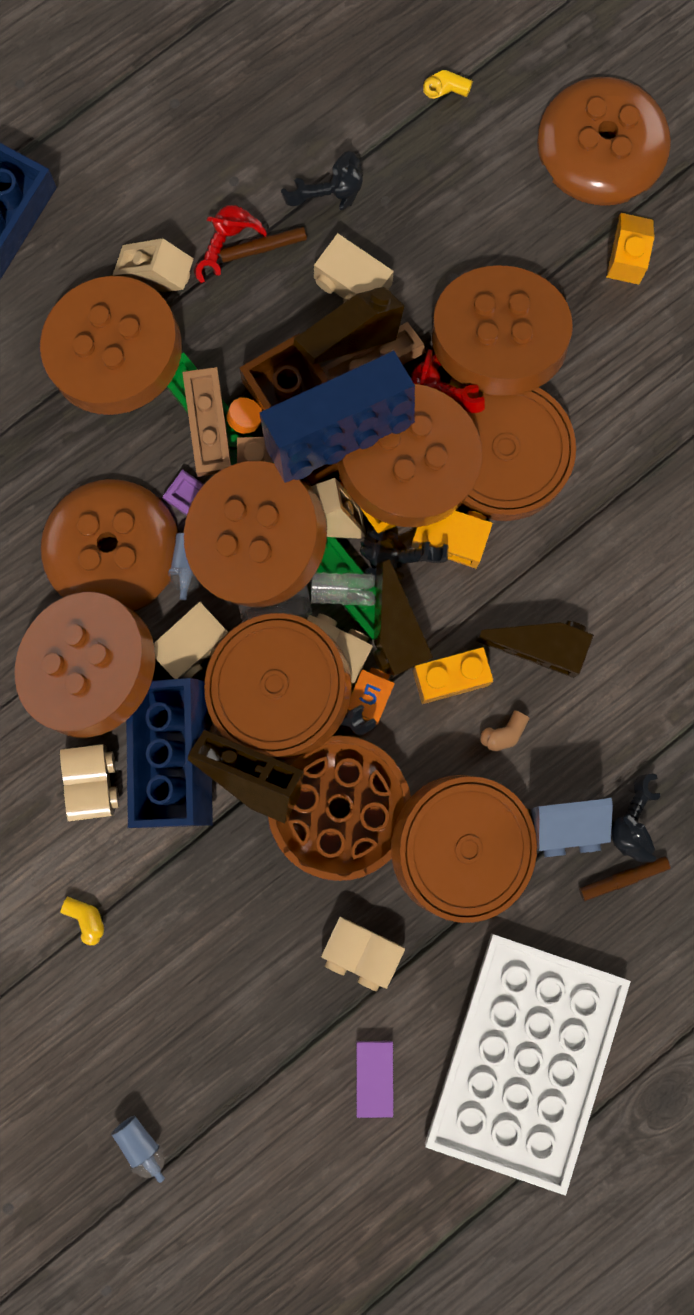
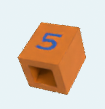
(372, 692)

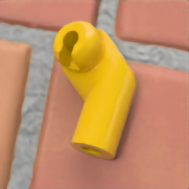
(446, 82)
(88, 918)

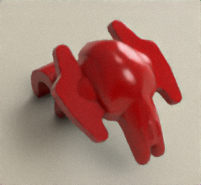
(227, 223)
(427, 375)

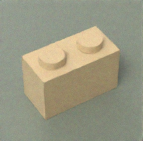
(349, 270)
(189, 643)

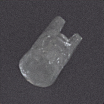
(342, 589)

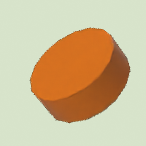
(244, 415)

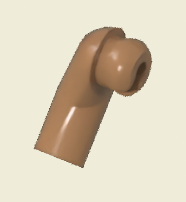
(507, 736)

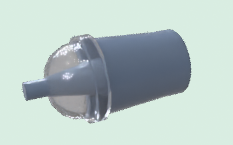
(181, 573)
(140, 1149)

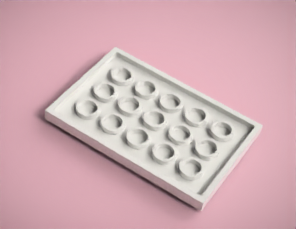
(527, 1064)

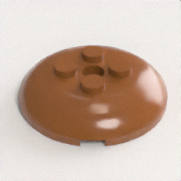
(602, 168)
(89, 516)
(347, 845)

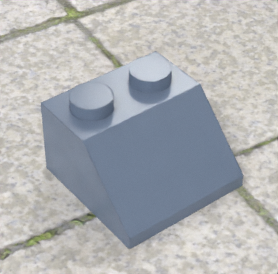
(572, 825)

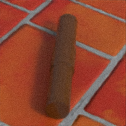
(263, 244)
(624, 878)

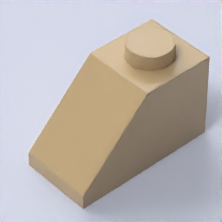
(155, 264)
(342, 514)

